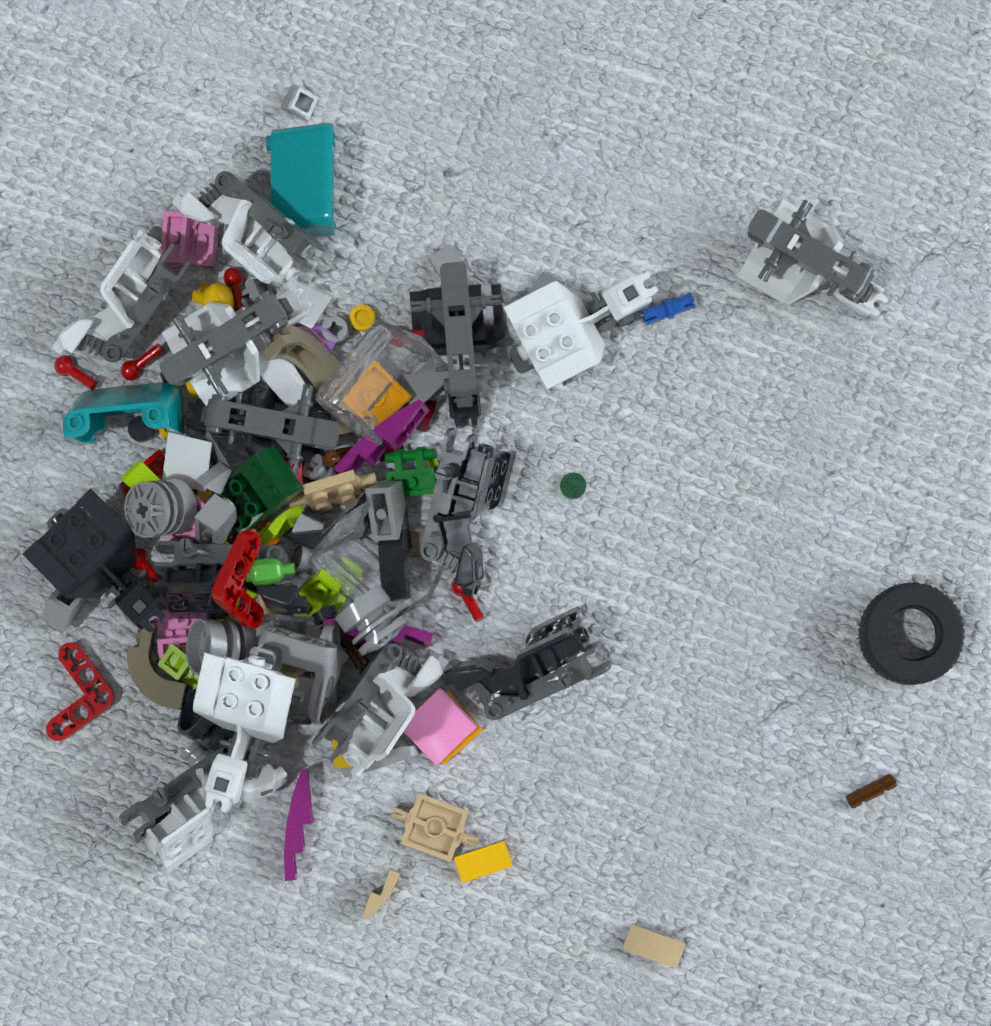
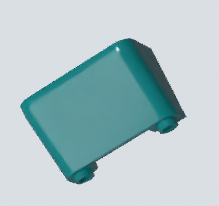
(304, 176)
(158, 404)

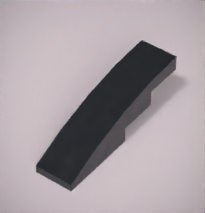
(395, 564)

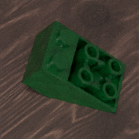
(260, 488)

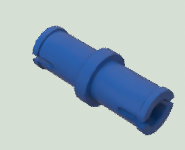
(668, 309)

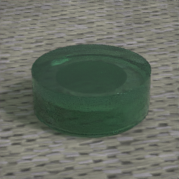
(573, 486)

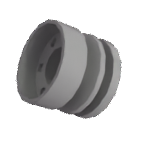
(160, 508)
(371, 621)
(217, 638)

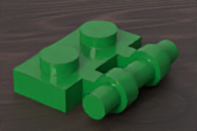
(418, 480)

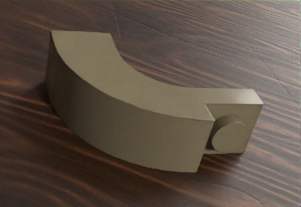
(304, 352)
(146, 677)

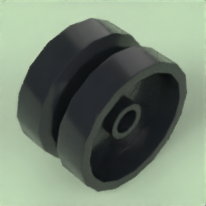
(199, 728)

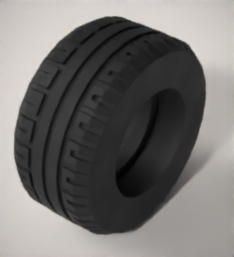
(946, 623)

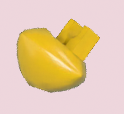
(215, 292)

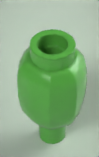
(268, 571)

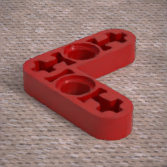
(244, 552)
(87, 700)

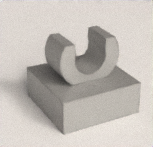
(256, 288)

